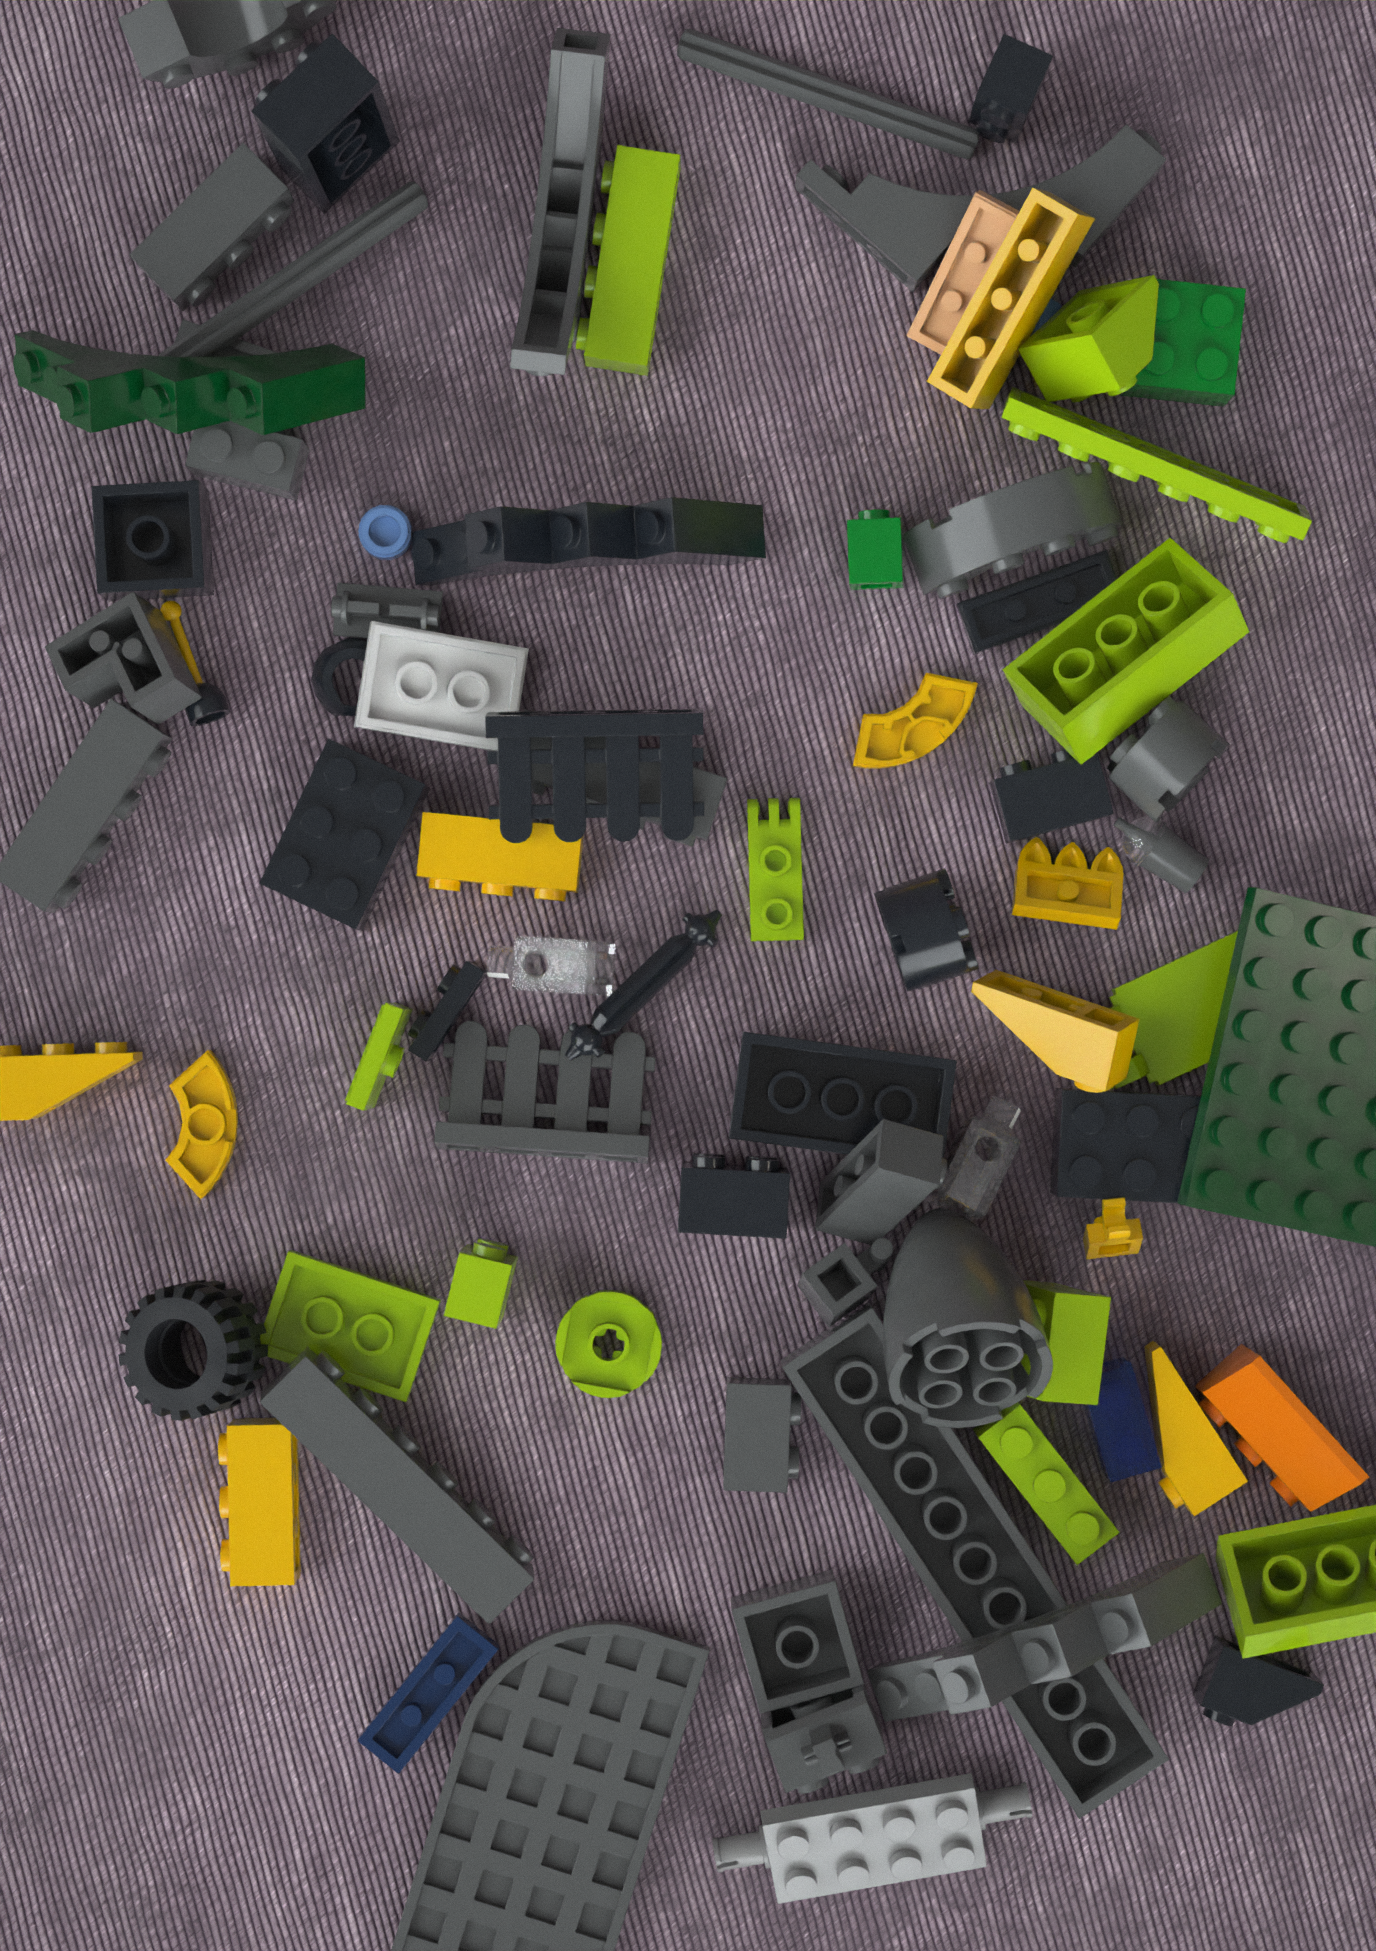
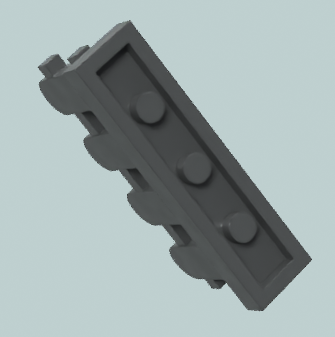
(519, 1103)

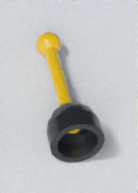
(214, 703)

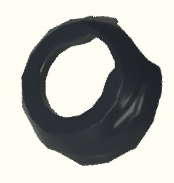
(324, 671)

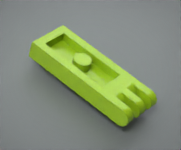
(775, 872)

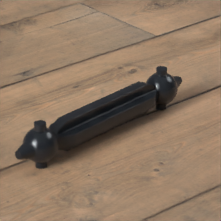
(643, 985)

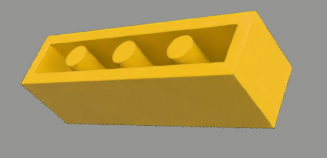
(1010, 299)

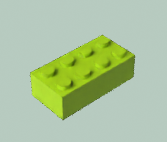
(1126, 650)
(1301, 1581)

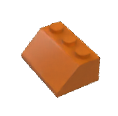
(1278, 1431)

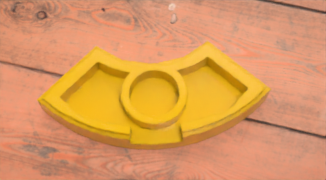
(207, 1124)

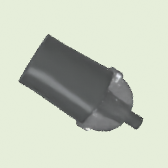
(1161, 852)

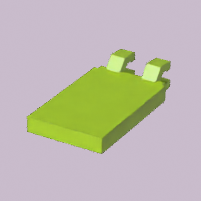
(1176, 1011)

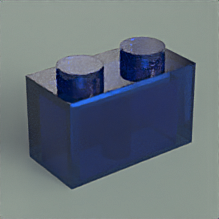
(1121, 1424)

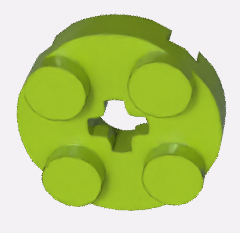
(627, 1367)

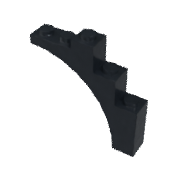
(589, 536)

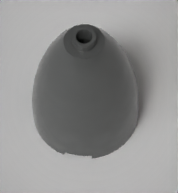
(960, 1326)

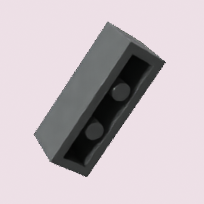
(214, 228)
(880, 1182)

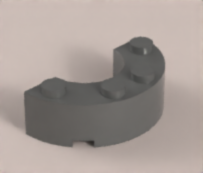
(204, 37)
(1011, 522)

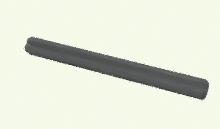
(827, 93)
(302, 274)

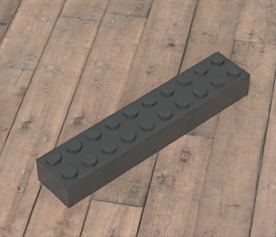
(968, 1555)

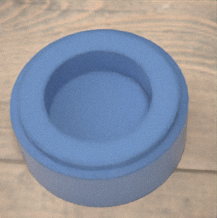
(385, 532)

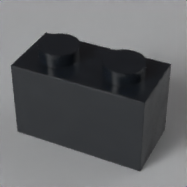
(1009, 90)
(1049, 796)

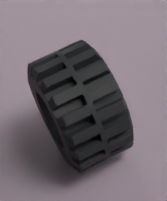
(156, 1357)

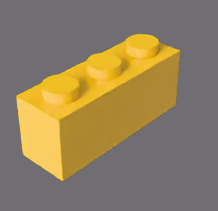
(475, 851)
(260, 1503)

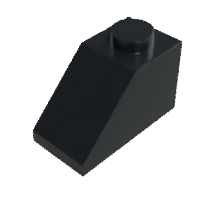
(1250, 1686)

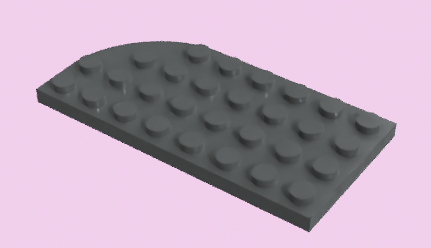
(554, 1793)

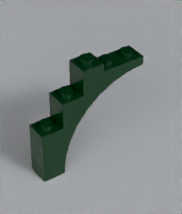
(184, 394)

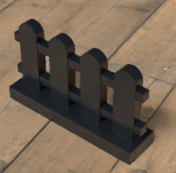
(568, 766)

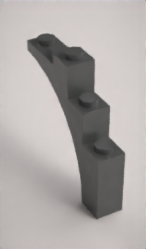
(563, 203)
(1048, 1646)

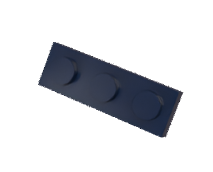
(428, 1693)

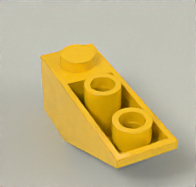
(44, 1082)

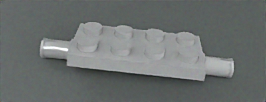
(873, 1836)

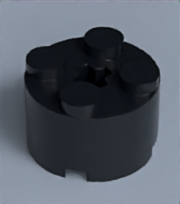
(926, 930)

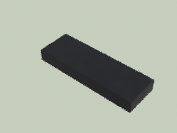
(1033, 602)

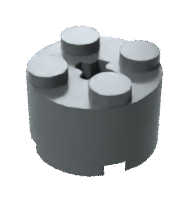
(1166, 759)

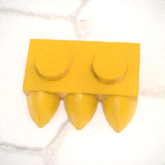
(1068, 888)

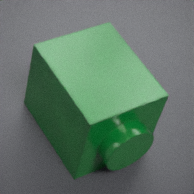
(875, 551)

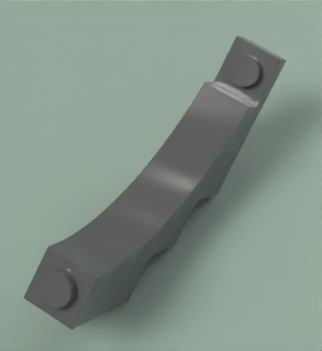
(914, 228)

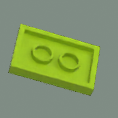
(359, 1320)

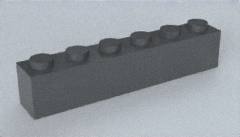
(398, 1483)

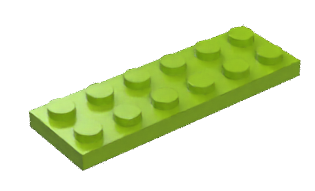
(1174, 473)

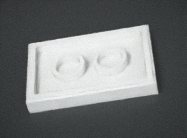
(437, 684)

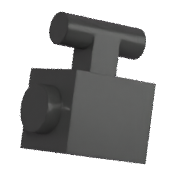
(844, 1281)

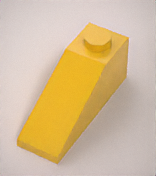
(1064, 1031)
(1189, 1449)

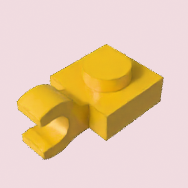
(1112, 1232)

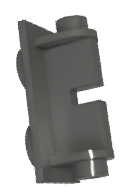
(360, 604)

